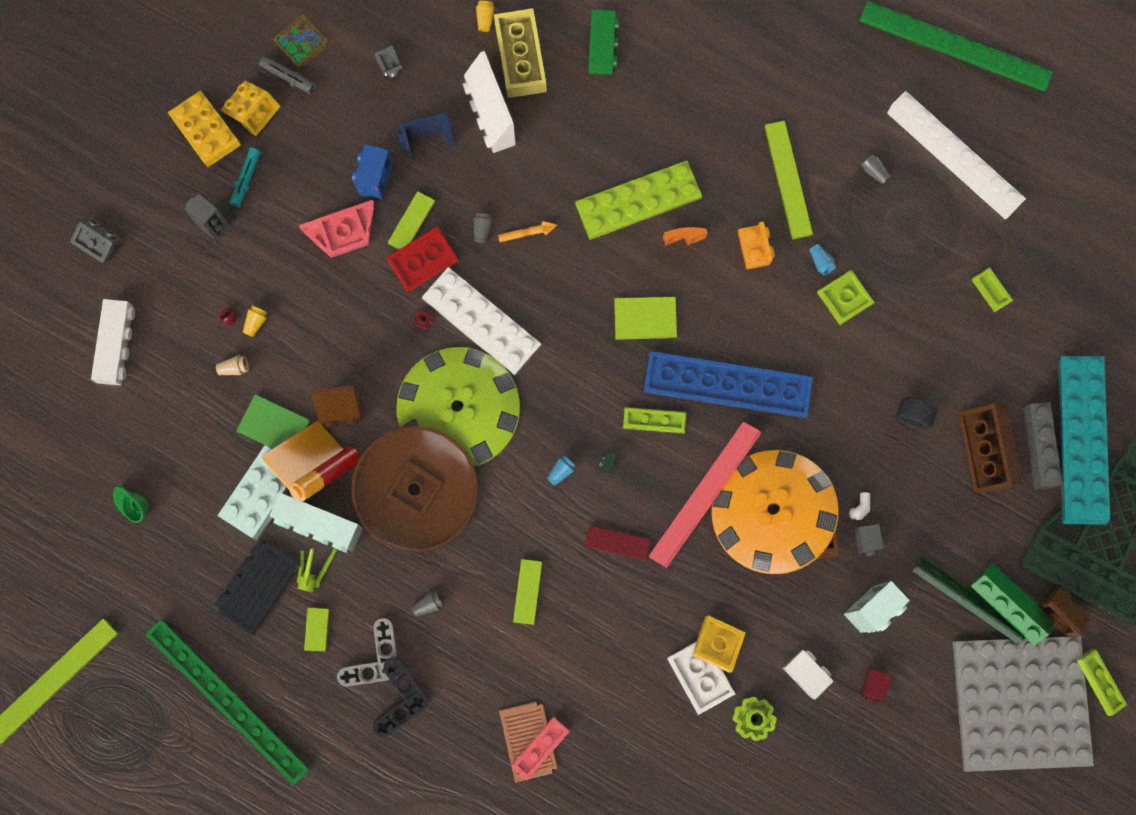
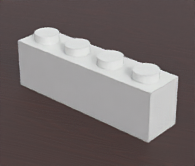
(112, 342)

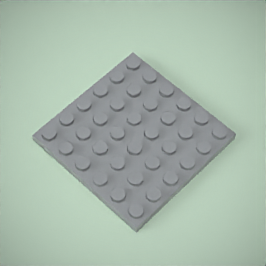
(1022, 704)

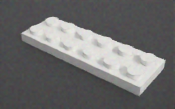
(481, 321)

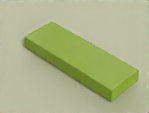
(411, 221)
(654, 420)
(527, 592)
(1101, 682)

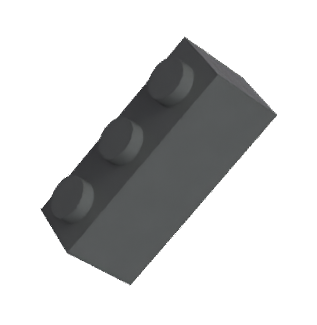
(207, 217)

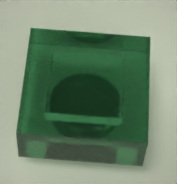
(606, 463)

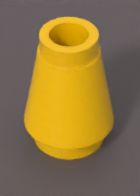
(485, 13)
(254, 320)

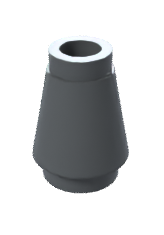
(875, 168)
(482, 225)
(429, 603)

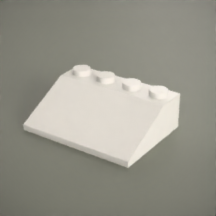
(489, 105)

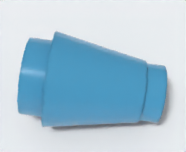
(822, 260)
(561, 470)

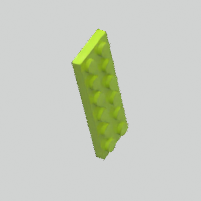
(638, 200)

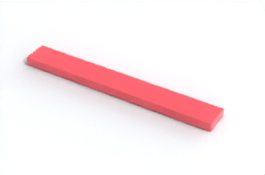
(704, 494)

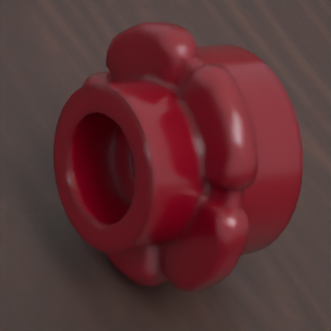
(418, 319)

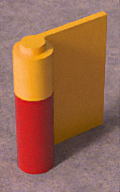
(310, 461)

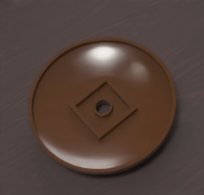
(445, 494)

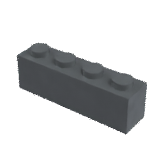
(1042, 446)

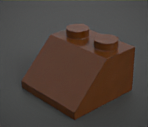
(1068, 616)

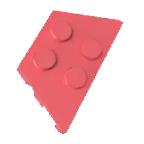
(342, 230)

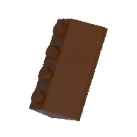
(990, 448)

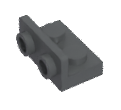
(95, 239)

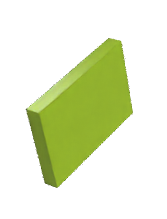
(645, 318)

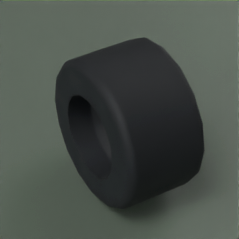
(916, 413)

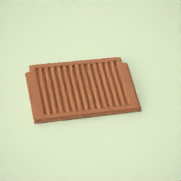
(521, 727)

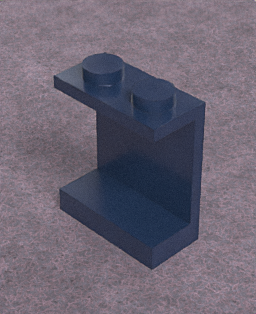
(425, 127)

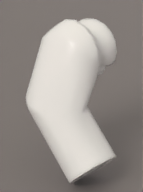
(863, 509)

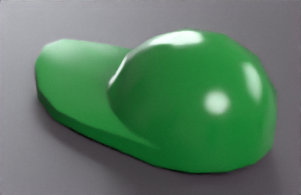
(131, 505)

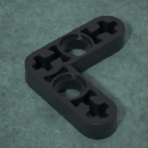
(407, 695)

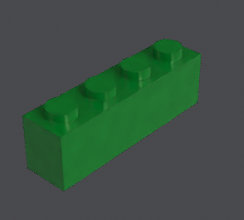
(1013, 604)

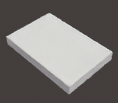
(702, 681)

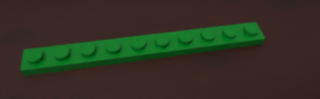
(956, 46)
(227, 702)

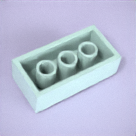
(254, 498)
(312, 520)
(877, 607)

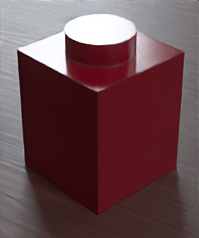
(875, 685)

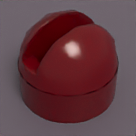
(229, 320)

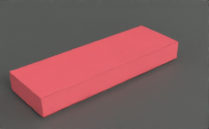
(540, 748)

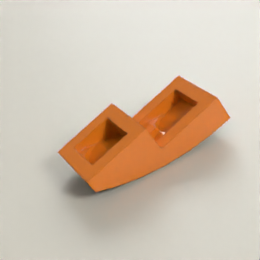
(690, 234)

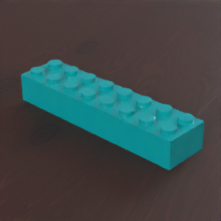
(1083, 440)

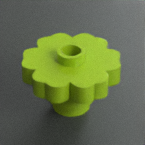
(764, 723)

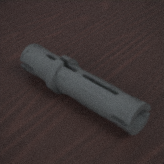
(305, 84)

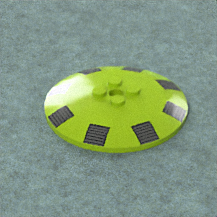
(479, 383)

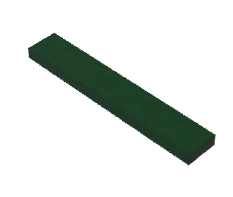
(965, 597)

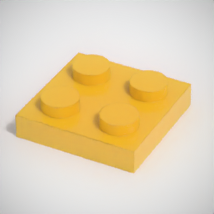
(718, 644)

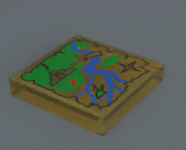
(301, 41)

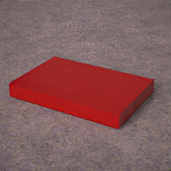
(422, 259)

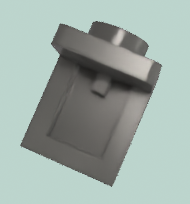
(388, 61)

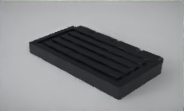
(258, 587)

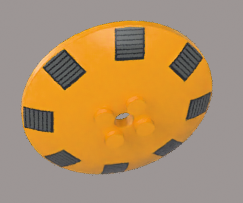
(781, 540)

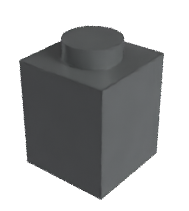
(869, 540)

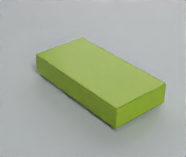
(992, 290)
(316, 629)

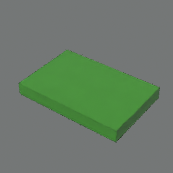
(270, 423)

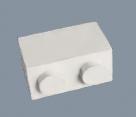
(808, 674)

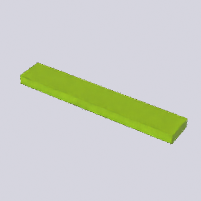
(788, 180)

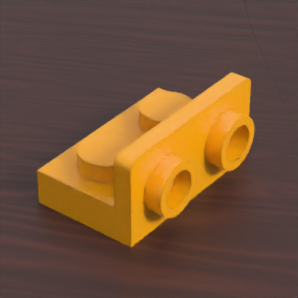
(756, 246)

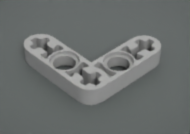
(379, 674)

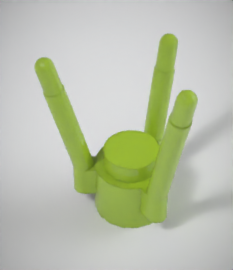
(306, 580)

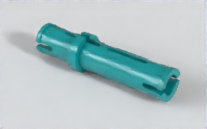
(242, 184)

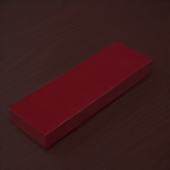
(617, 543)

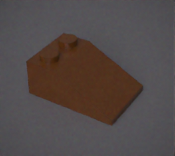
(338, 406)

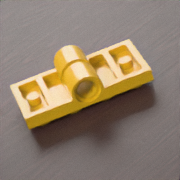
(204, 129)

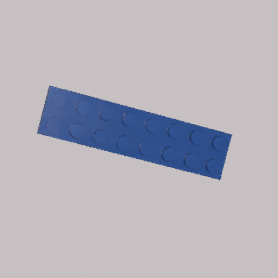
(728, 384)

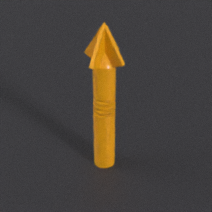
(544, 228)

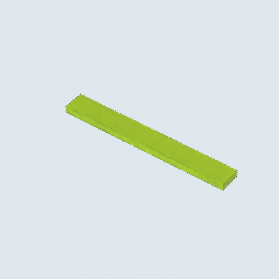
(55, 678)

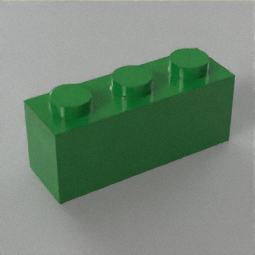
(603, 42)

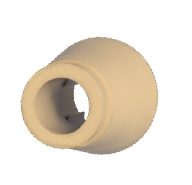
(234, 366)

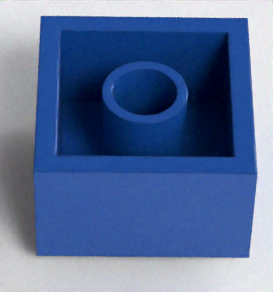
(372, 172)

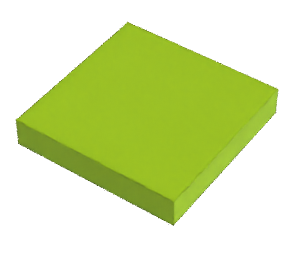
(845, 297)

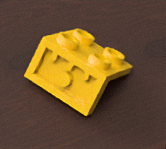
(251, 107)

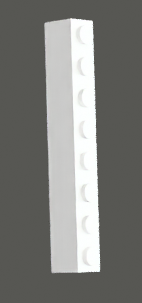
(955, 155)

